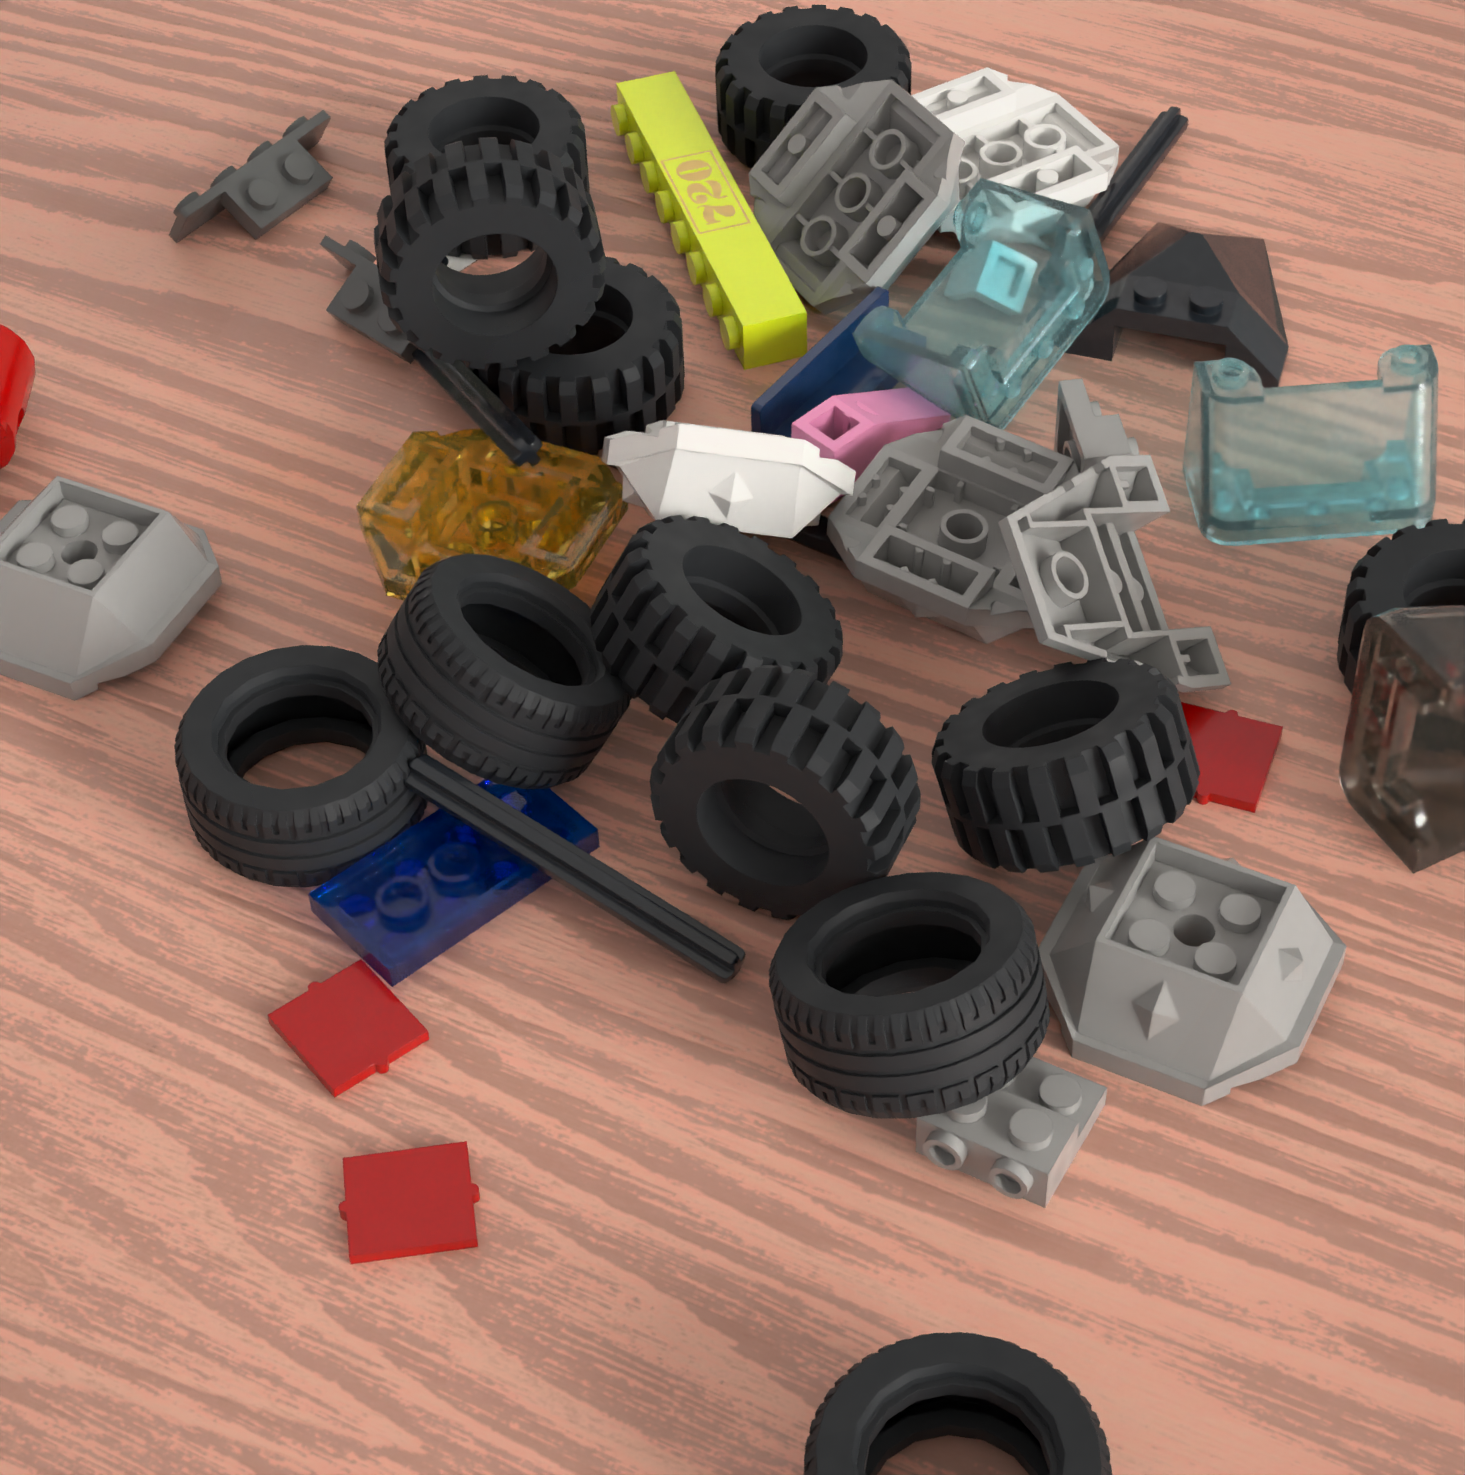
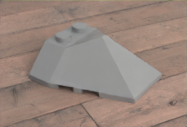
(1090, 580)

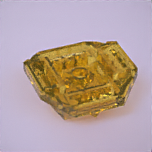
(467, 497)

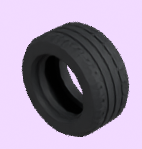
(500, 672)
(282, 702)
(898, 1054)
(960, 1389)

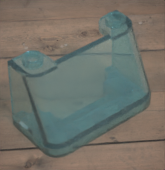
(998, 309)
(1312, 454)

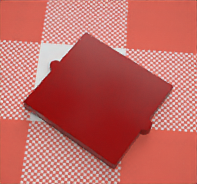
(1231, 755)
(348, 1027)
(409, 1202)

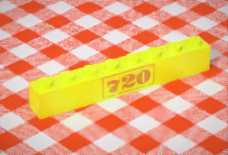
(710, 221)

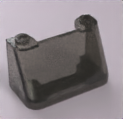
(1408, 733)

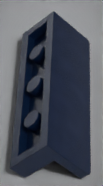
(826, 370)

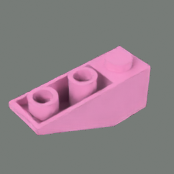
(860, 424)

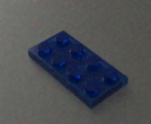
(438, 884)

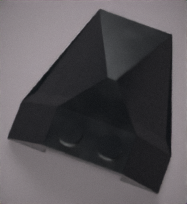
(1195, 289)

